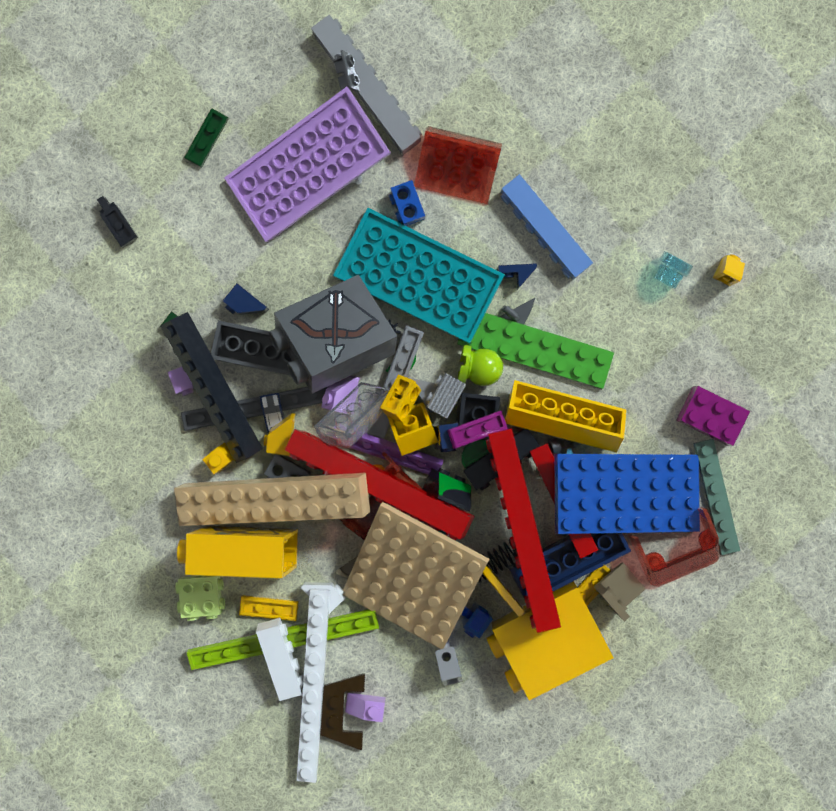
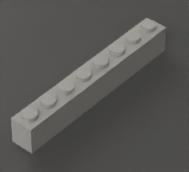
(372, 90)

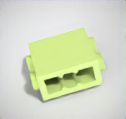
(200, 597)

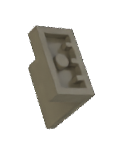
(619, 589)

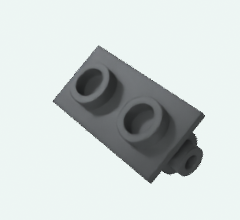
(345, 64)

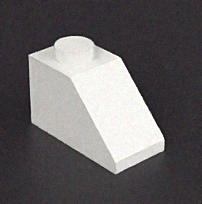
(336, 592)

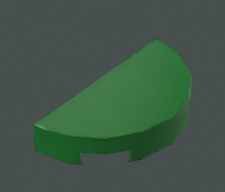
(473, 452)

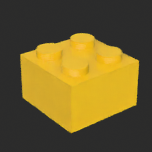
(415, 431)

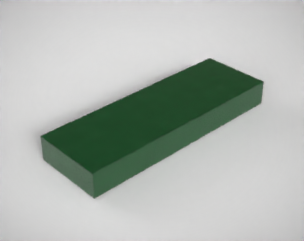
(206, 138)

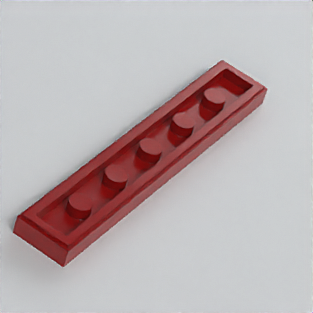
(544, 462)

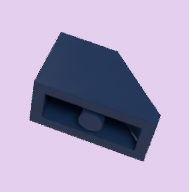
(243, 302)

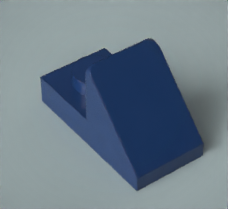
(522, 271)

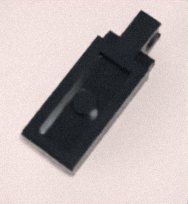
(116, 222)

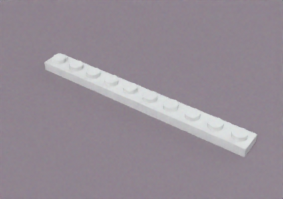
(313, 685)

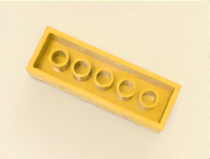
(565, 416)

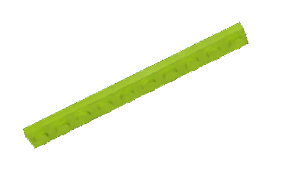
(250, 645)

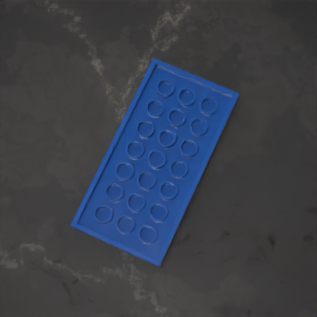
(626, 493)

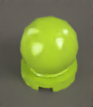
(481, 367)

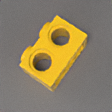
(400, 398)

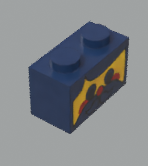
(444, 442)

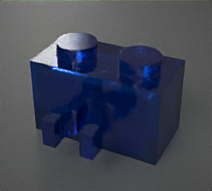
(476, 620)

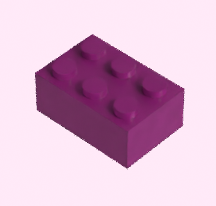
(713, 415)

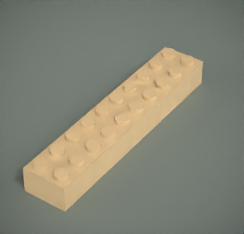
(273, 499)

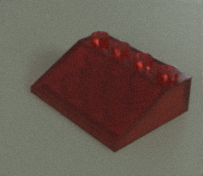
(457, 164)

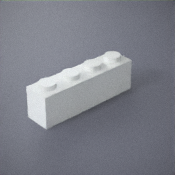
(279, 658)

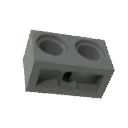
(288, 466)

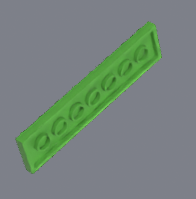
(542, 350)

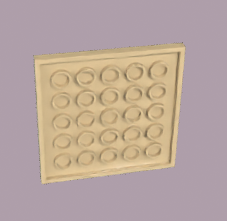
(414, 575)

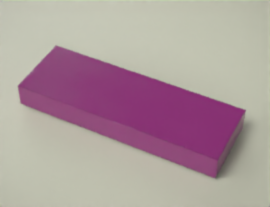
(477, 429)

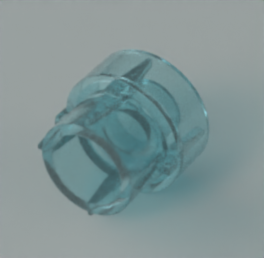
(672, 270)

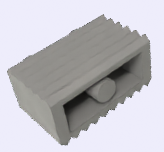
(445, 396)

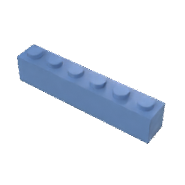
(546, 227)

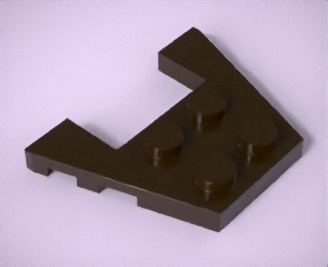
(333, 711)

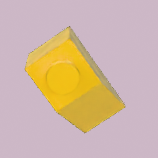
(729, 270)
(280, 435)
(218, 459)

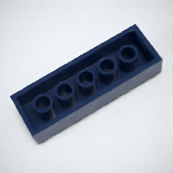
(566, 565)

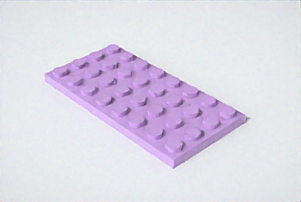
(307, 164)

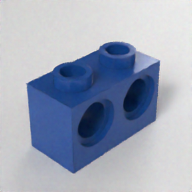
(411, 202)

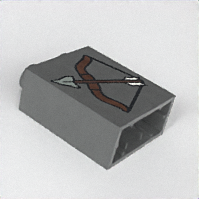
(333, 334)

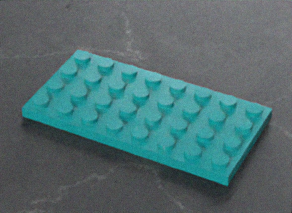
(420, 275)

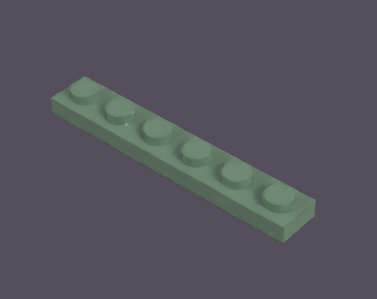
(717, 496)

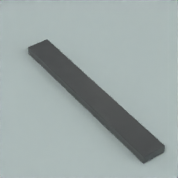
(252, 407)

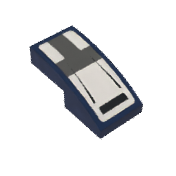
(271, 409)

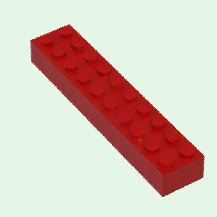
(381, 484)
(524, 530)

